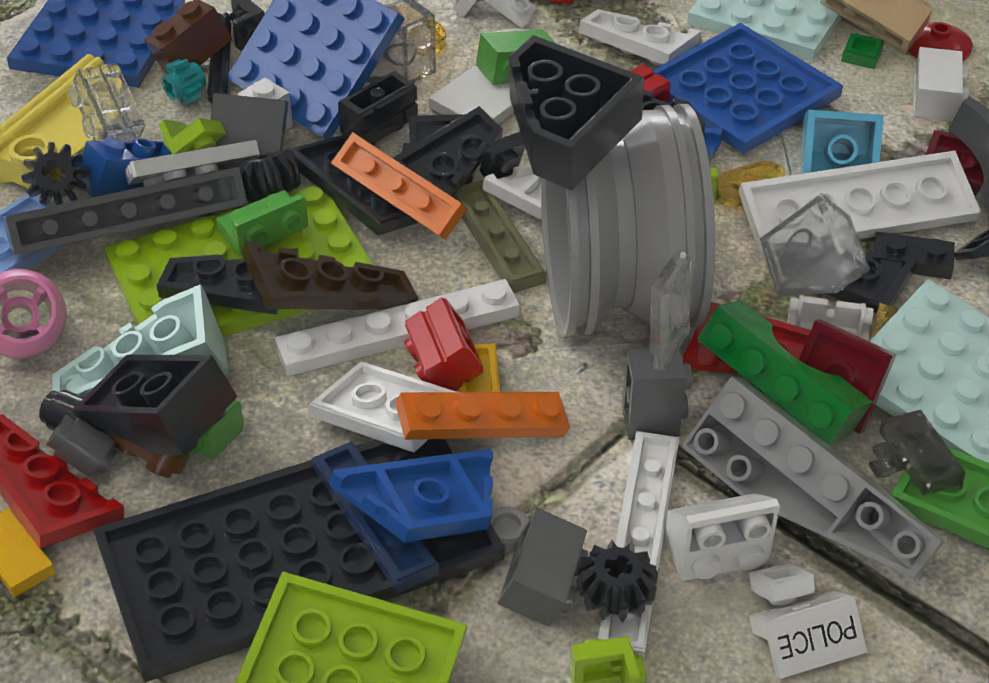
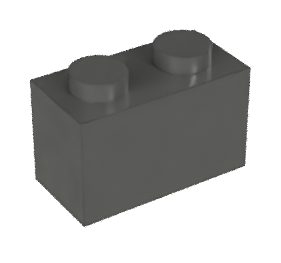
(653, 397)
(544, 568)

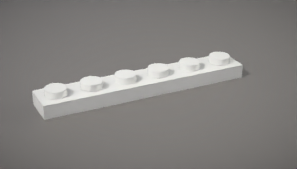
(386, 328)

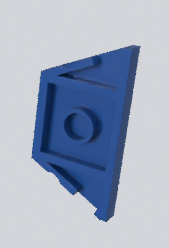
(424, 494)

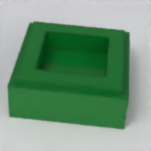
(862, 51)

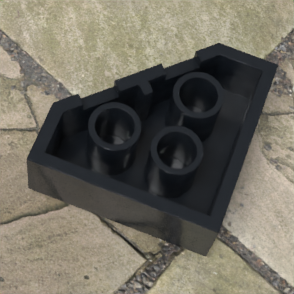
(570, 108)

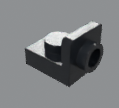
(244, 19)
(502, 156)

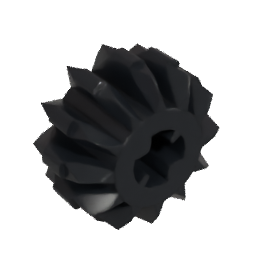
(269, 174)
(42, 183)
(617, 581)

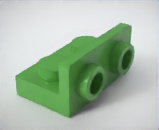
(264, 220)

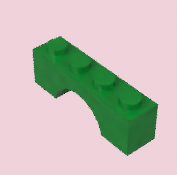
(813, 397)

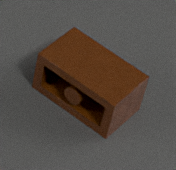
(190, 35)

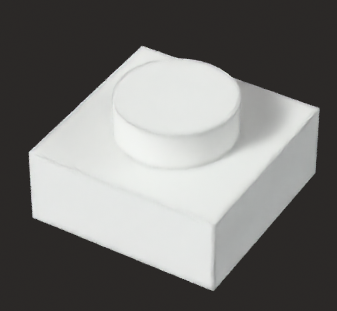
(782, 583)

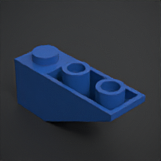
(110, 158)

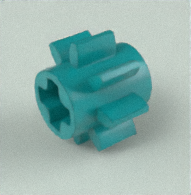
(183, 81)

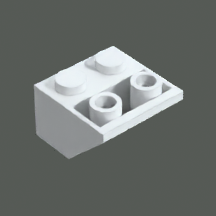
(721, 535)

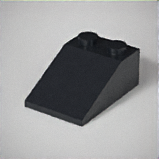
(159, 401)

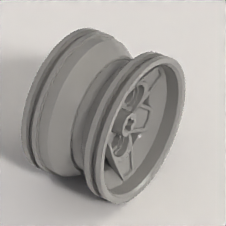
(628, 221)

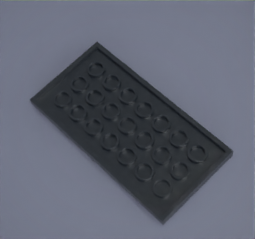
(205, 567)

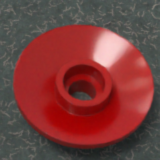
(943, 36)

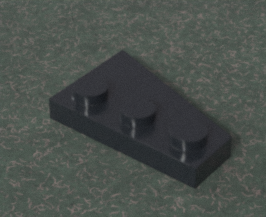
(453, 151)
(224, 281)
(879, 284)

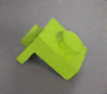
(196, 136)
(606, 662)

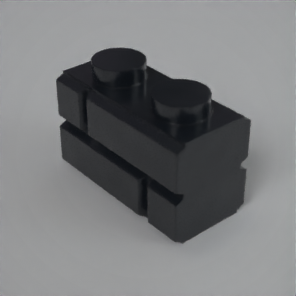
(378, 108)

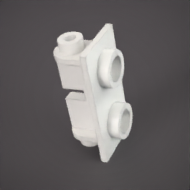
(848, 316)

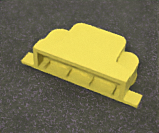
(41, 121)

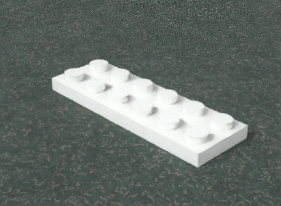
(876, 196)

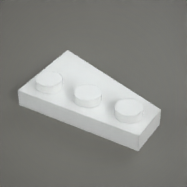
(649, 41)

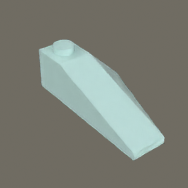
(179, 327)

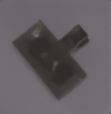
(918, 449)

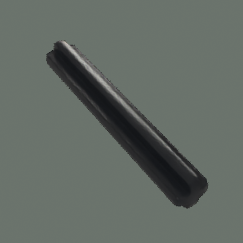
(220, 65)

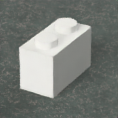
(939, 84)

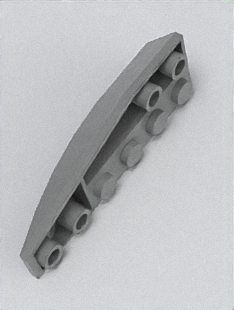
(771, 453)

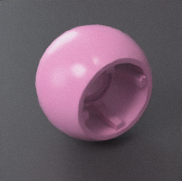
(42, 337)

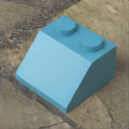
(839, 140)

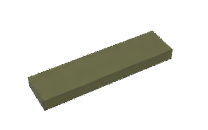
(499, 238)

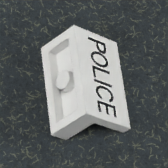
(811, 632)

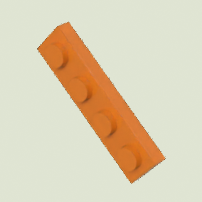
(399, 186)
(481, 415)

